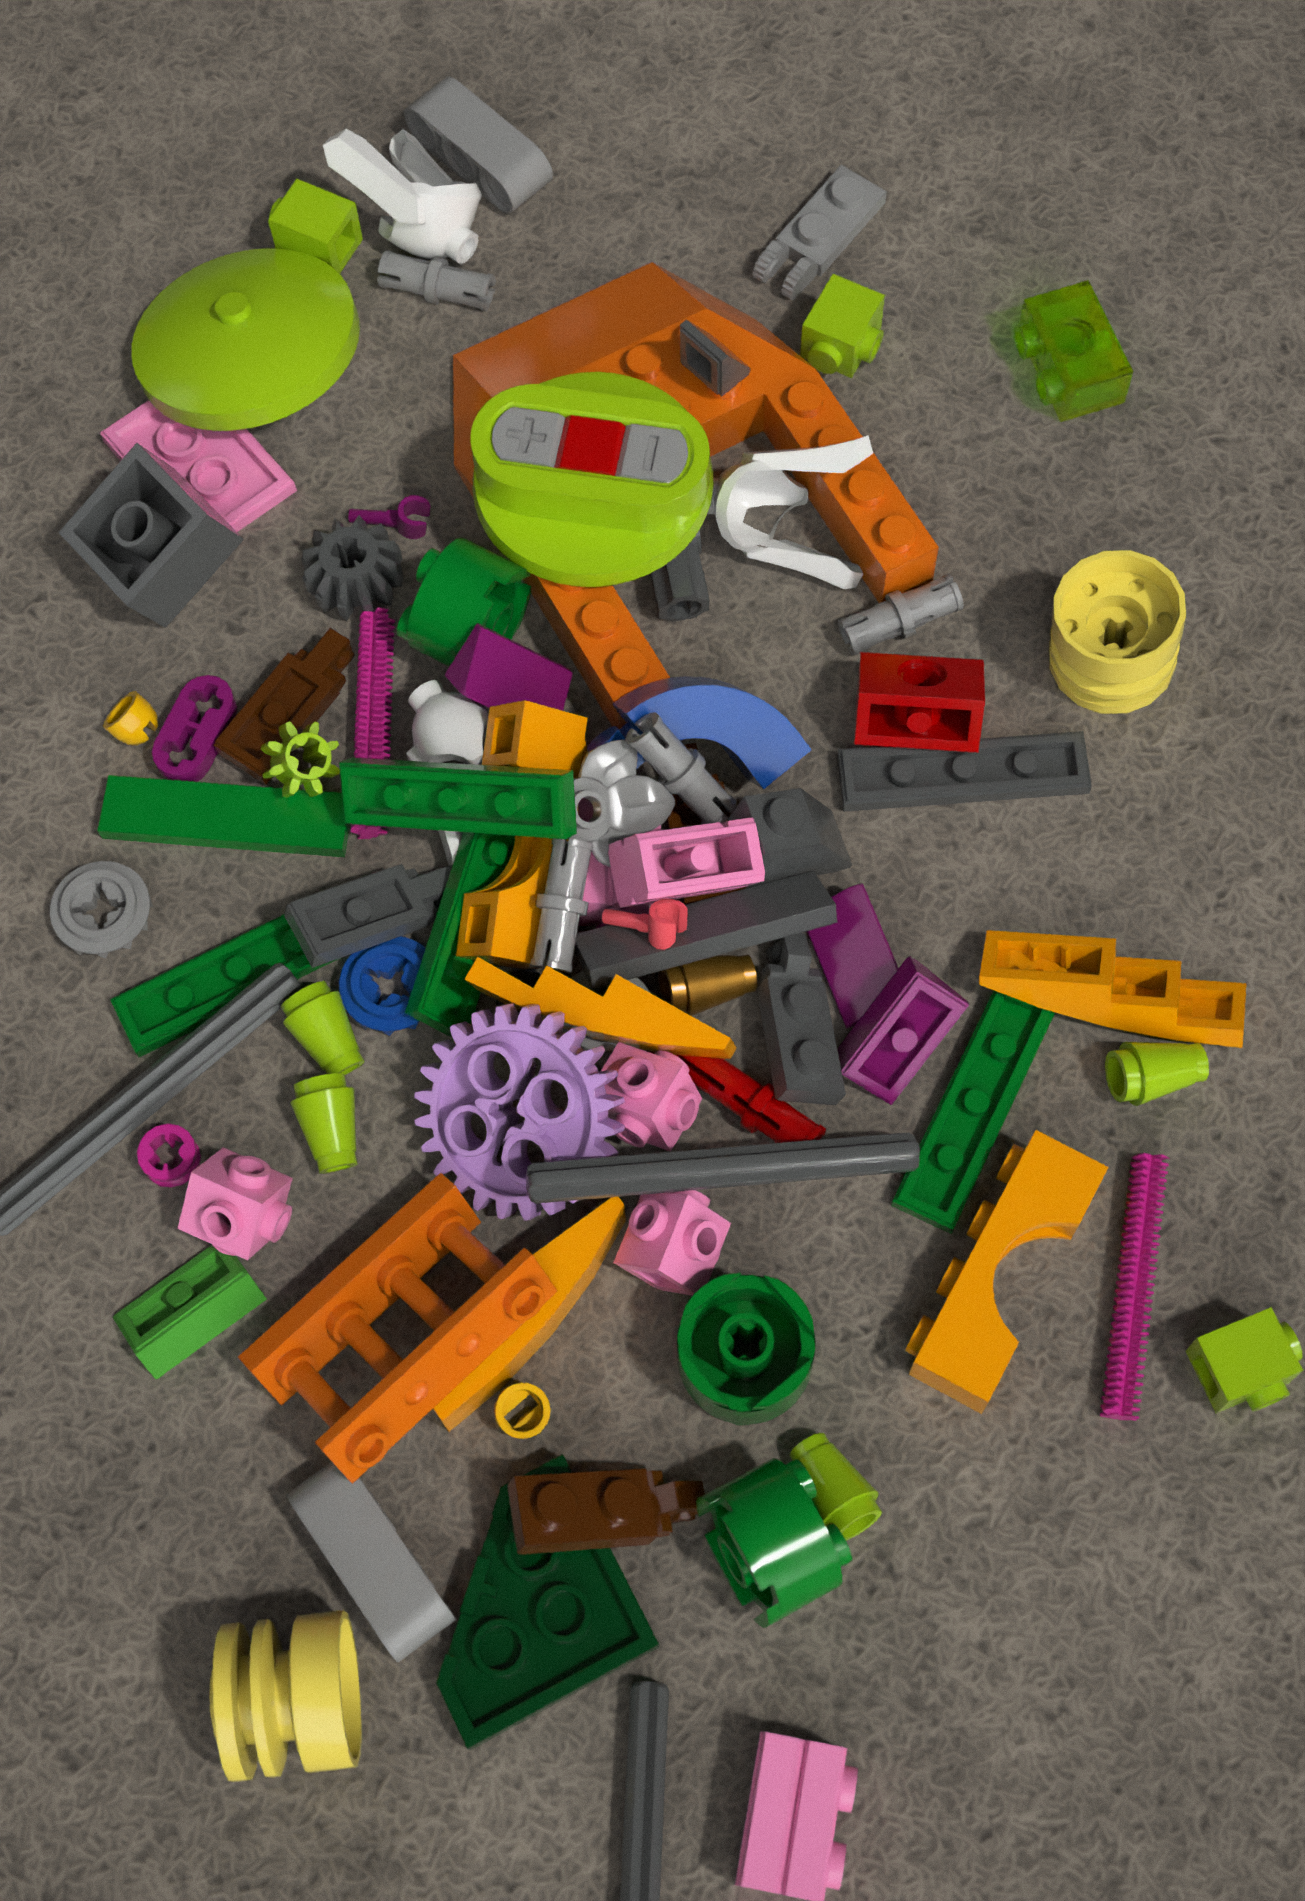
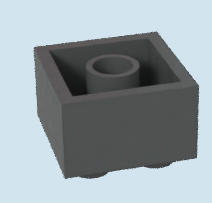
(150, 536)

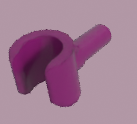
(398, 518)

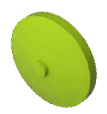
(245, 339)

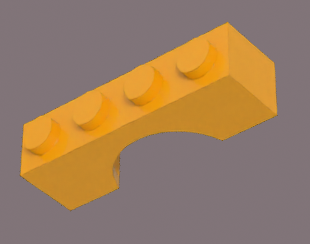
(502, 917)
(968, 1342)

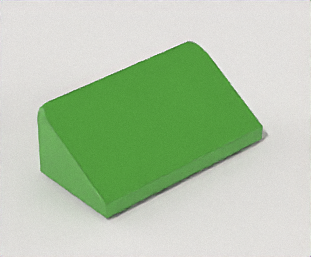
(188, 1309)

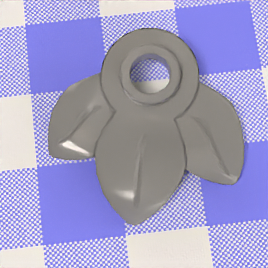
(619, 798)

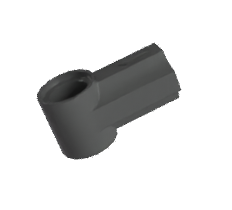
(681, 585)

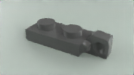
(365, 912)
(798, 1026)

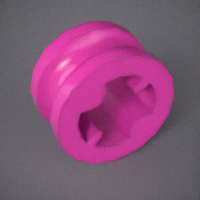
(149, 1159)

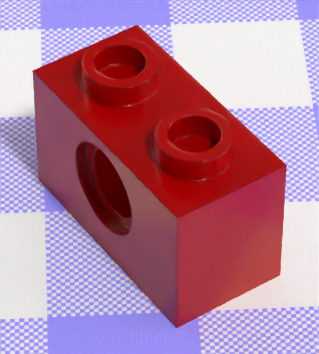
(919, 702)

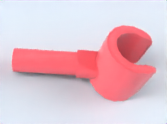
(661, 923)

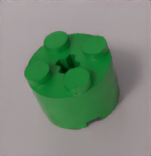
(456, 593)
(751, 1310)
(774, 1539)

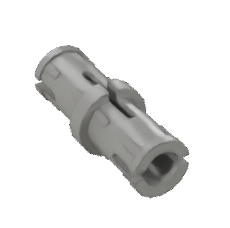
(436, 280)
(901, 614)
(680, 769)
(562, 904)

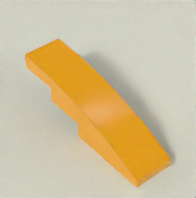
(1129, 994)
(621, 1015)
(571, 1266)

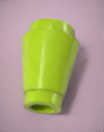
(323, 1028)
(1152, 1070)
(327, 1120)
(842, 1491)

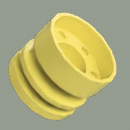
(1122, 603)
(281, 1696)

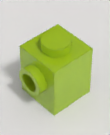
(316, 224)
(843, 327)
(1247, 1361)

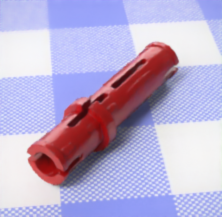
(751, 1101)

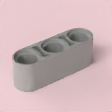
(478, 144)
(371, 1560)

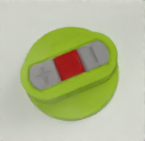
(590, 477)

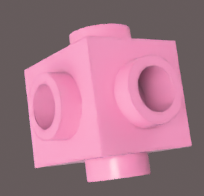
(656, 1094)
(236, 1203)
(673, 1241)

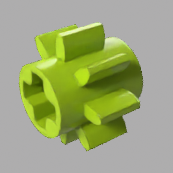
(285, 766)

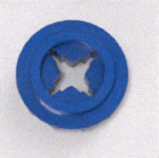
(361, 993)

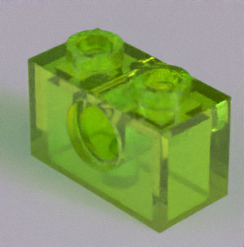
(1073, 324)

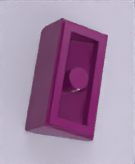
(503, 672)
(853, 954)
(900, 1030)

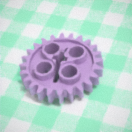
(469, 1085)

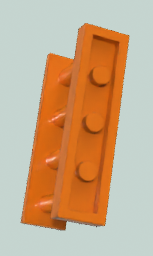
(364, 1287)

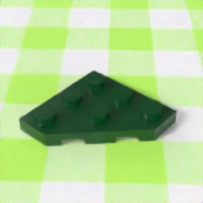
(536, 1628)

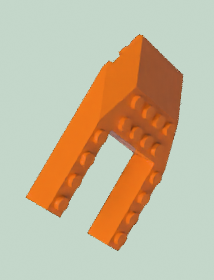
(635, 332)

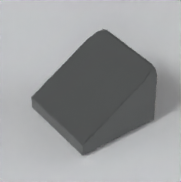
(710, 359)

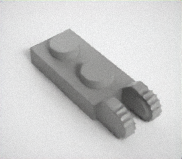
(821, 230)

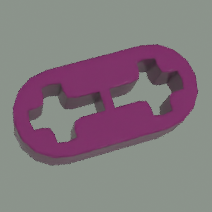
(183, 724)

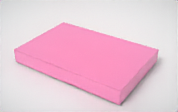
(222, 466)

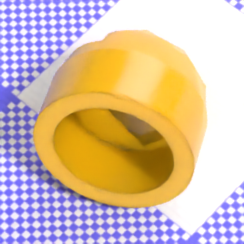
(130, 718)
(532, 1421)

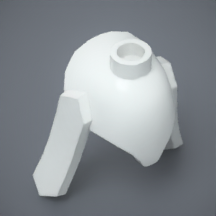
(427, 205)
(762, 482)
(445, 730)

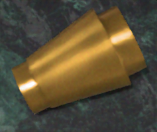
(707, 982)

